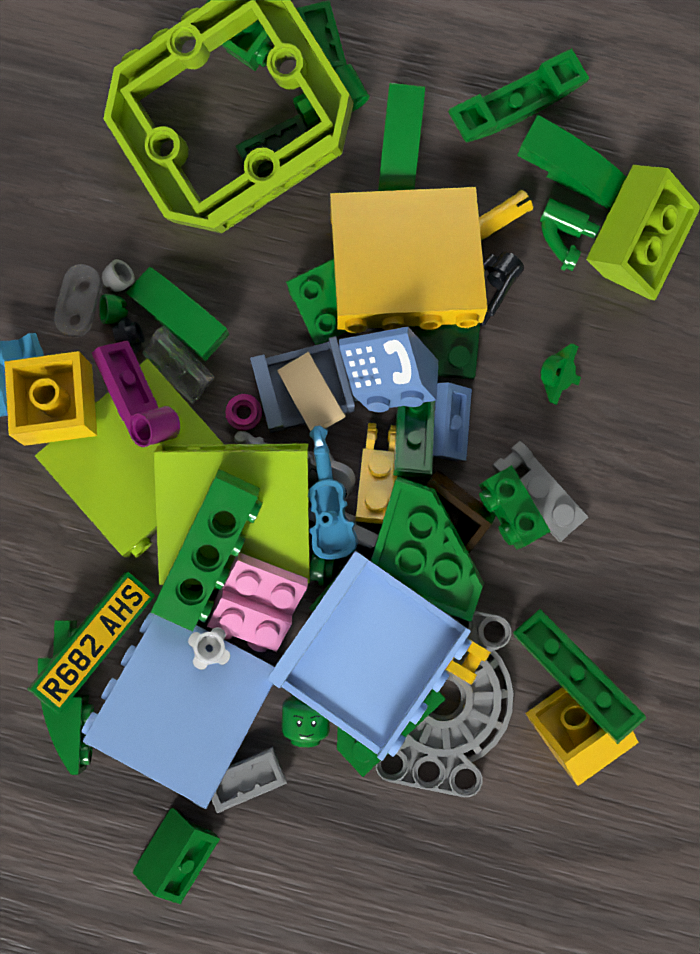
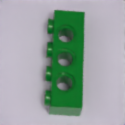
(175, 600)

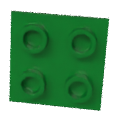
(316, 301)

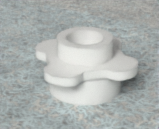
(199, 643)

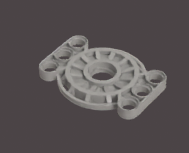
(449, 736)

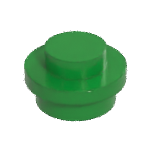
(322, 569)

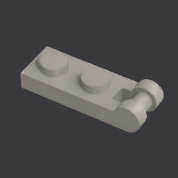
(550, 498)

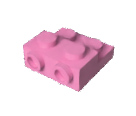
(257, 603)

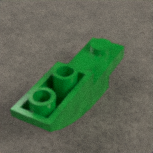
(67, 726)

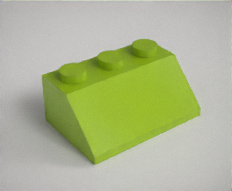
(644, 230)

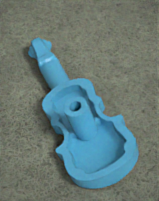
(333, 533)

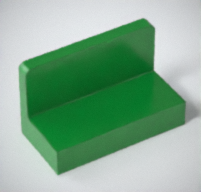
(175, 857)

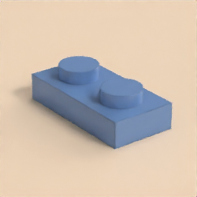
(451, 421)

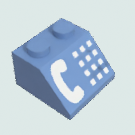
(390, 369)

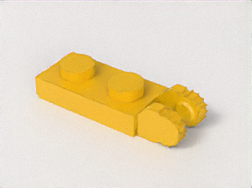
(375, 478)

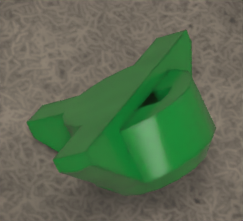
(559, 372)

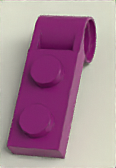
(133, 396)

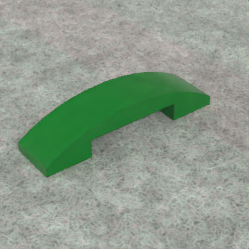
(519, 99)

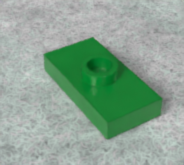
(322, 25)

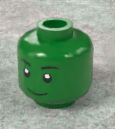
(302, 723)

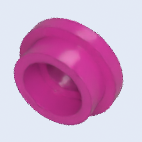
(235, 404)

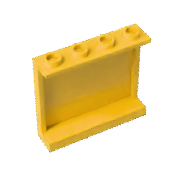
(407, 259)

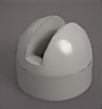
(118, 276)

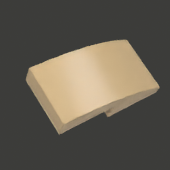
(311, 392)

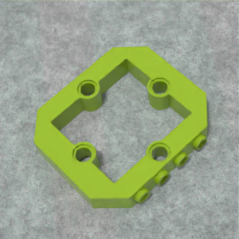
(163, 59)

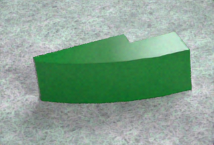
(401, 137)
(571, 162)
(178, 313)

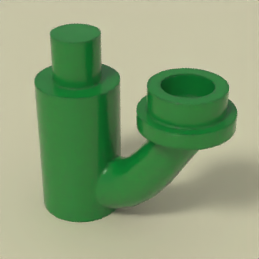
(571, 221)

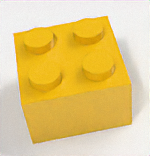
(50, 398)

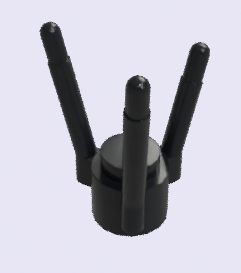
(502, 274)

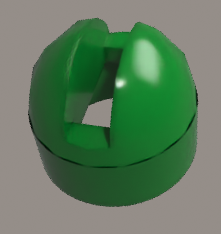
(112, 309)

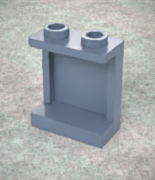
(278, 404)

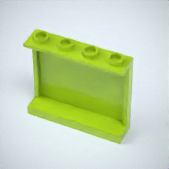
(116, 477)
(282, 524)

